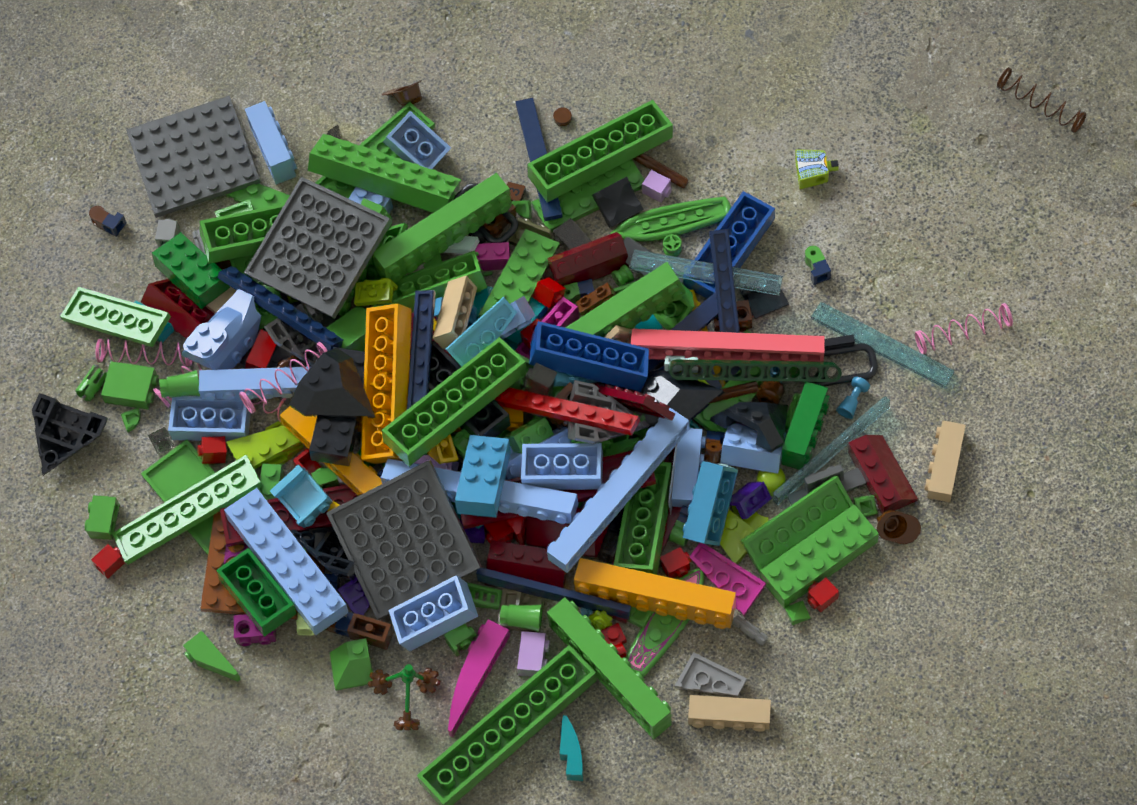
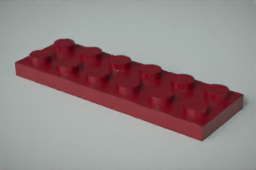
(636, 401)

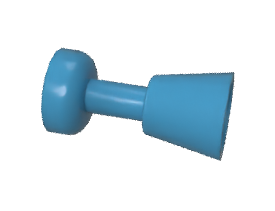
(849, 404)

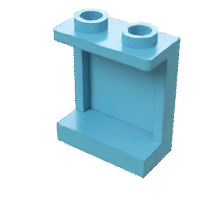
(302, 496)

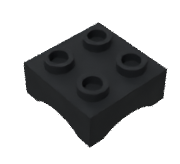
(617, 202)

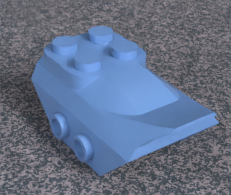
(226, 335)

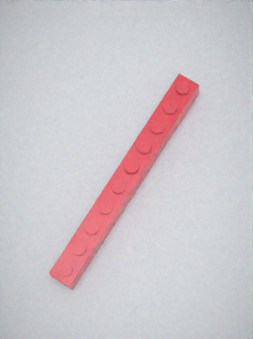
(729, 345)

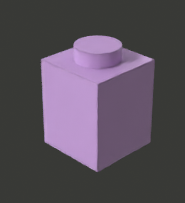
(656, 186)

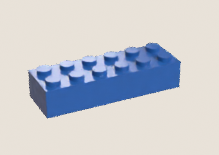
(746, 225)
(589, 356)

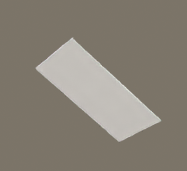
(671, 486)

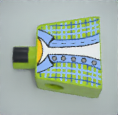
(813, 167)

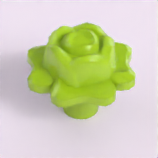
(600, 620)

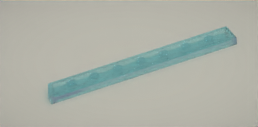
(704, 272)
(883, 345)
(831, 450)

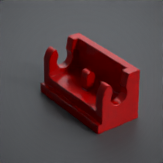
(261, 351)

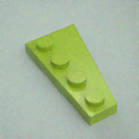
(263, 445)
(734, 531)

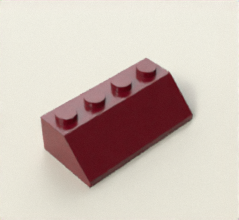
(589, 260)
(183, 311)
(881, 472)
(543, 532)
(524, 562)

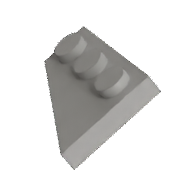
(709, 677)

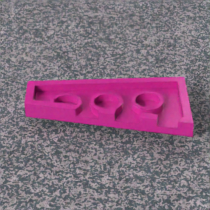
(728, 576)

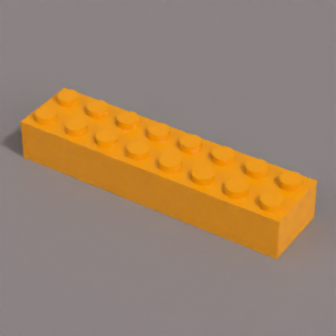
(385, 375)
(656, 593)

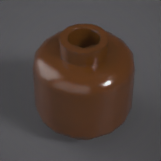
(770, 392)

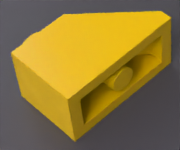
(444, 451)

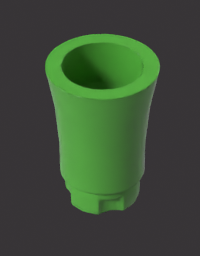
(180, 385)
(522, 616)

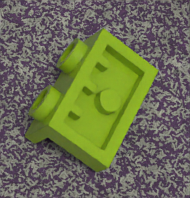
(374, 292)

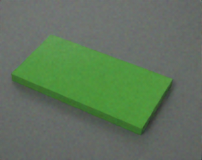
(177, 473)

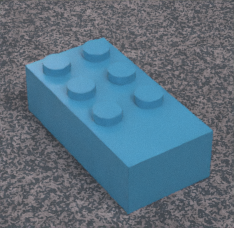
(482, 476)
(710, 503)

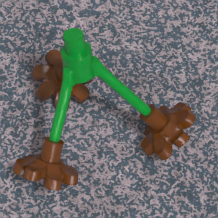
(426, 681)

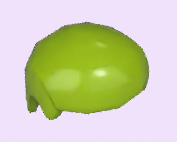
(771, 480)

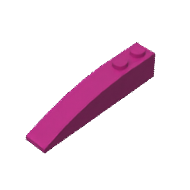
(477, 666)

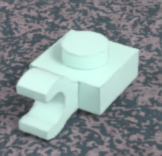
(678, 368)

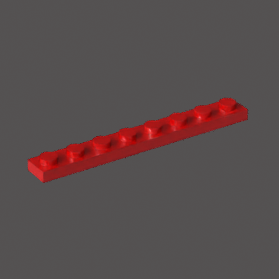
(568, 411)

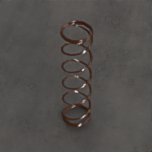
(1075, 127)

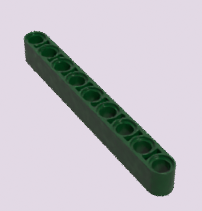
(763, 374)

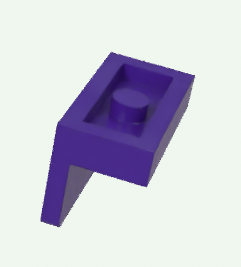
(750, 498)

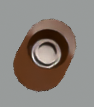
(406, 94)
(898, 527)

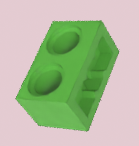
(529, 433)

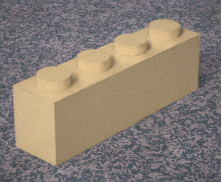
(454, 311)
(945, 462)
(729, 712)

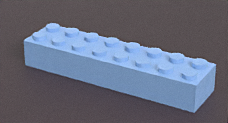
(286, 561)

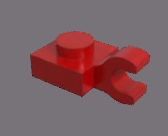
(615, 635)

